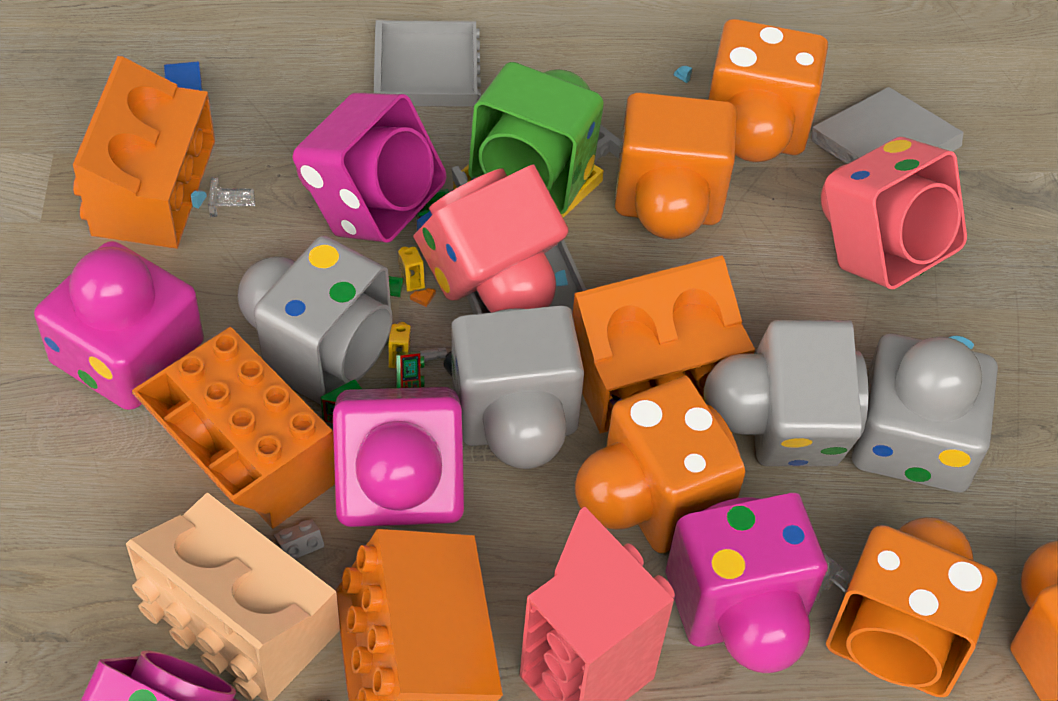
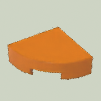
(423, 297)

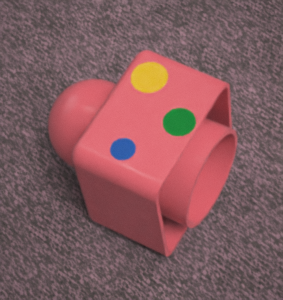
(895, 211)
(495, 240)

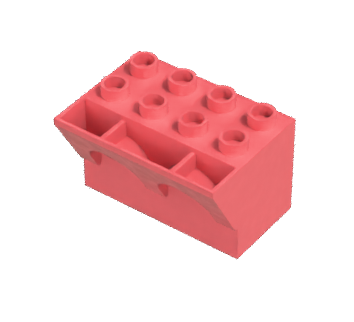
(596, 622)

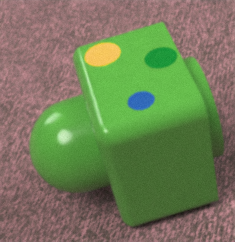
(538, 121)

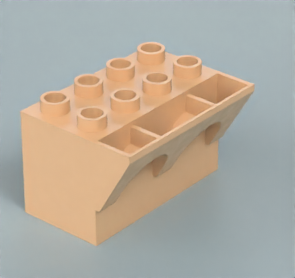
(233, 597)

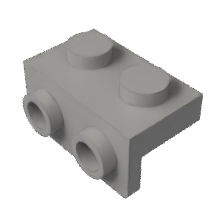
(300, 539)

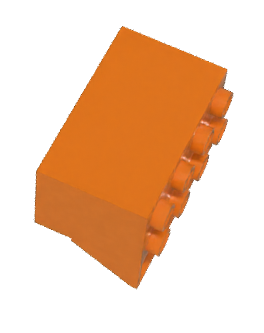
(143, 157)
(656, 331)
(243, 427)
(417, 620)

